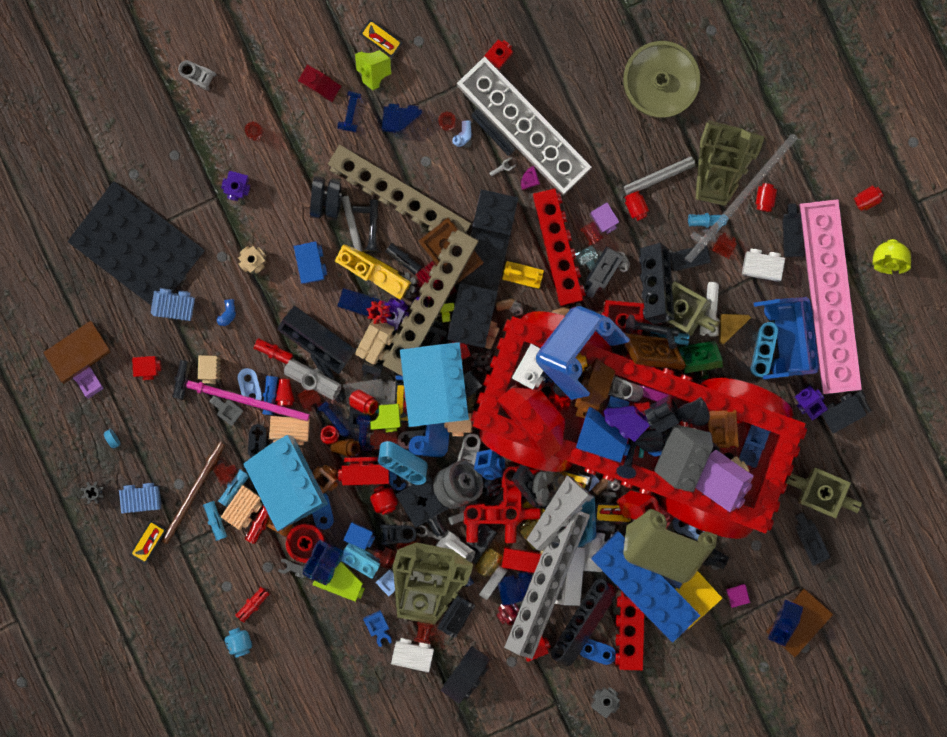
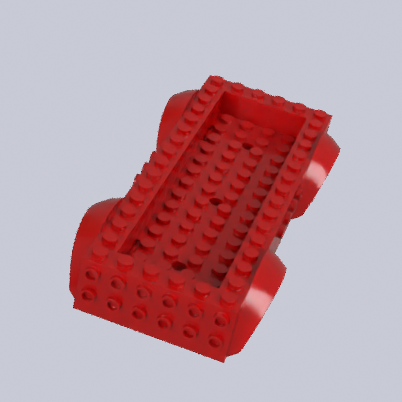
(752, 405)

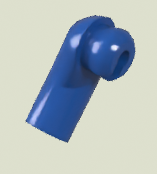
(228, 316)

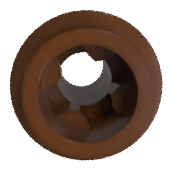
(346, 447)

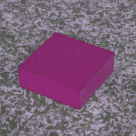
(737, 595)

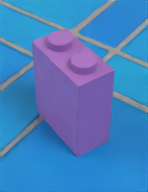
(724, 481)

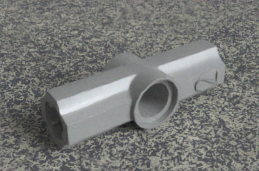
(303, 375)

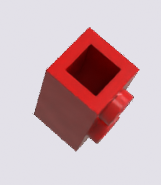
(636, 504)
(520, 559)

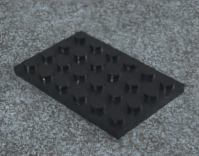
(135, 244)

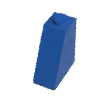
(601, 438)

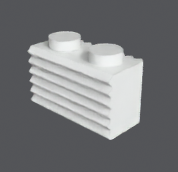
(763, 266)
(412, 655)

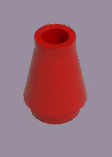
(284, 394)

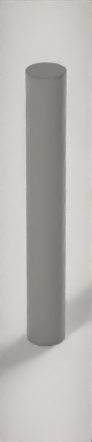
(351, 223)

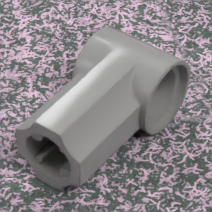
(453, 542)

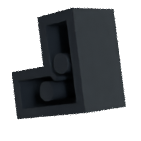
(466, 675)

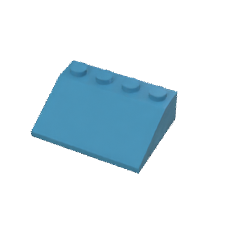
(434, 384)
(285, 482)

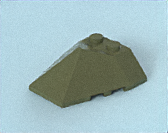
(723, 160)
(427, 580)

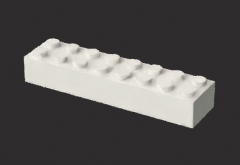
(523, 126)

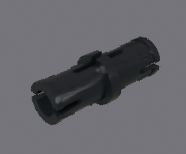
(404, 260)
(181, 379)

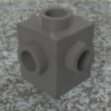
(611, 706)

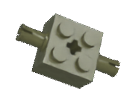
(695, 310)
(834, 486)

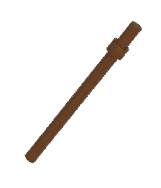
(212, 460)

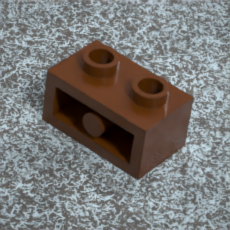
(597, 381)

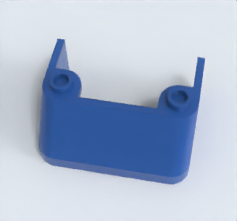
(794, 337)
(565, 343)
(434, 443)

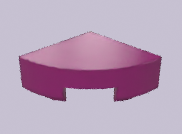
(529, 179)

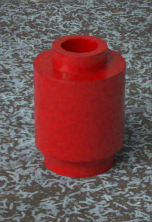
(766, 197)
(868, 198)
(636, 205)
(363, 402)

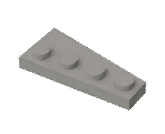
(561, 508)

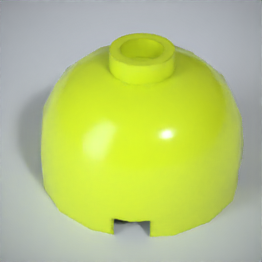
(892, 256)

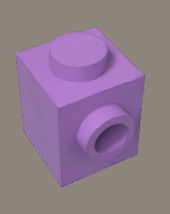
(605, 218)

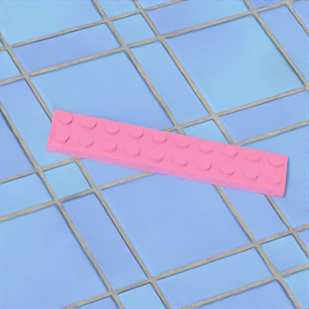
(830, 296)

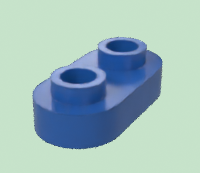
(324, 511)
(597, 651)

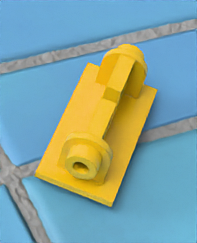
(523, 274)

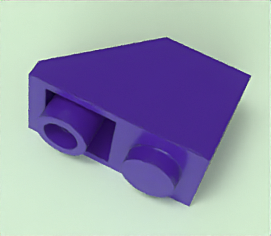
(628, 420)

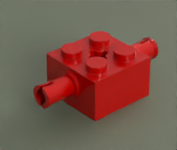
(617, 309)

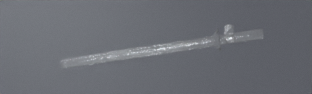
(710, 234)

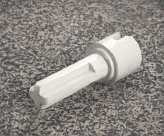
(712, 297)

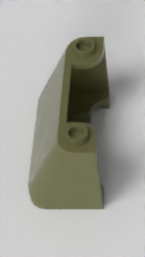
(663, 551)

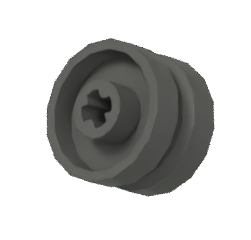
(458, 485)

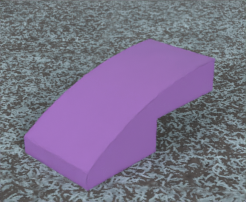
(88, 382)

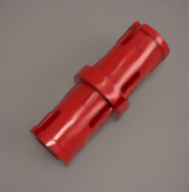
(273, 351)
(257, 525)
(252, 604)

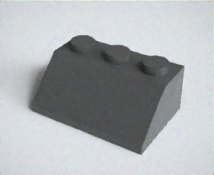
(684, 457)

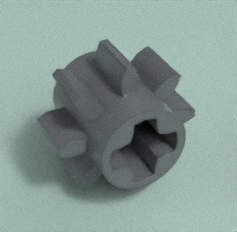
(87, 495)

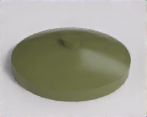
(661, 79)

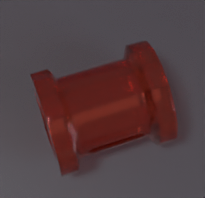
(446, 115)
(259, 132)
(592, 233)
(424, 632)

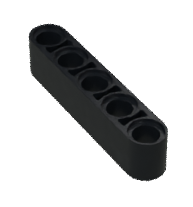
(583, 622)

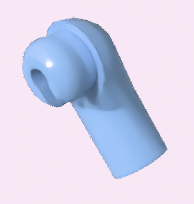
(464, 136)

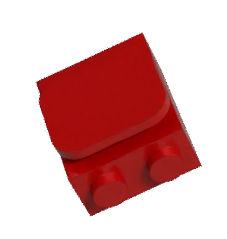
(363, 472)

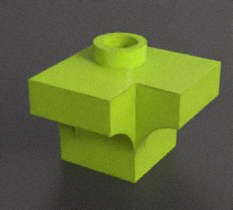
(373, 67)
(388, 418)

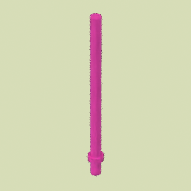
(200, 387)

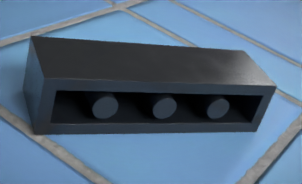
(316, 339)

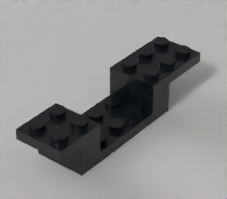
(479, 289)

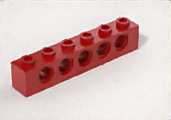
(564, 295)
(635, 660)

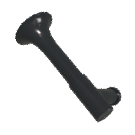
(373, 216)
(670, 332)
(626, 469)

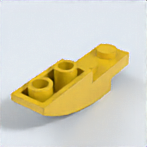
(373, 270)

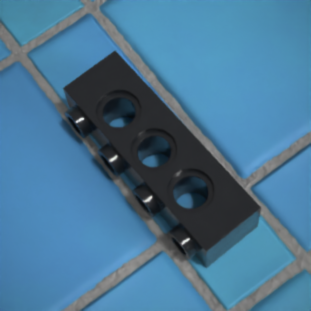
(658, 256)

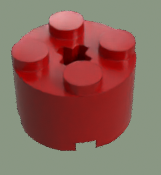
(296, 536)

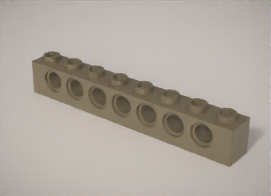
(343, 156)
(468, 245)

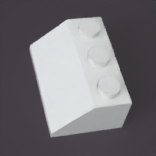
(571, 588)

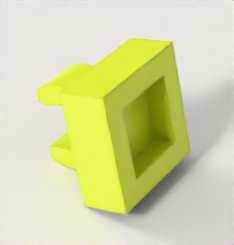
(445, 311)

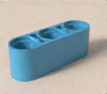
(770, 341)
(403, 463)

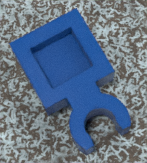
(377, 626)

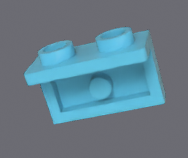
(360, 560)

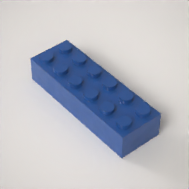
(646, 589)

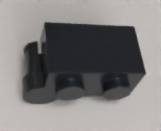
(847, 411)
(662, 414)

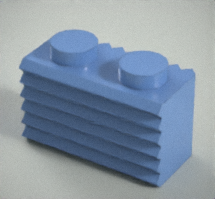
(172, 304)
(140, 498)

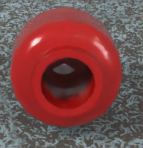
(384, 500)

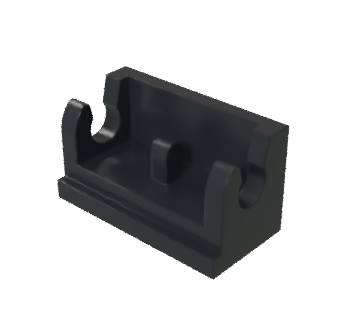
(455, 616)

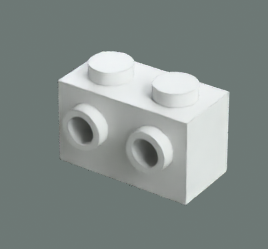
(529, 371)

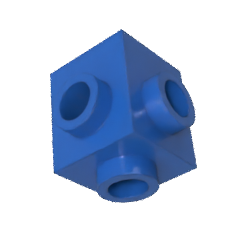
(489, 464)

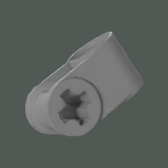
(197, 75)
(621, 389)
(469, 452)

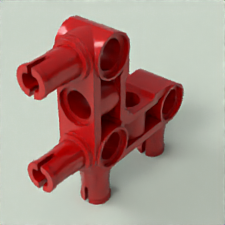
(497, 513)

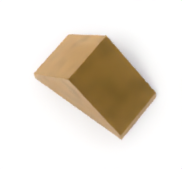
(730, 325)

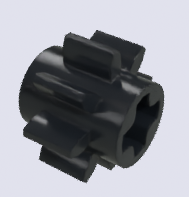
(491, 487)

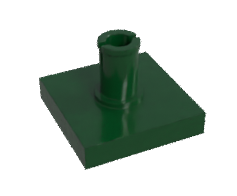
(701, 358)

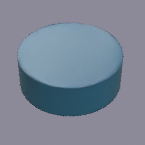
(111, 438)

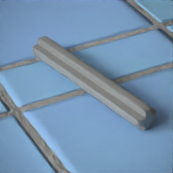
(659, 175)

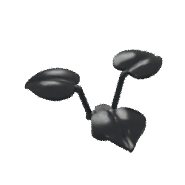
(693, 413)

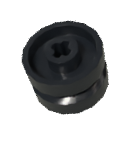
(322, 198)

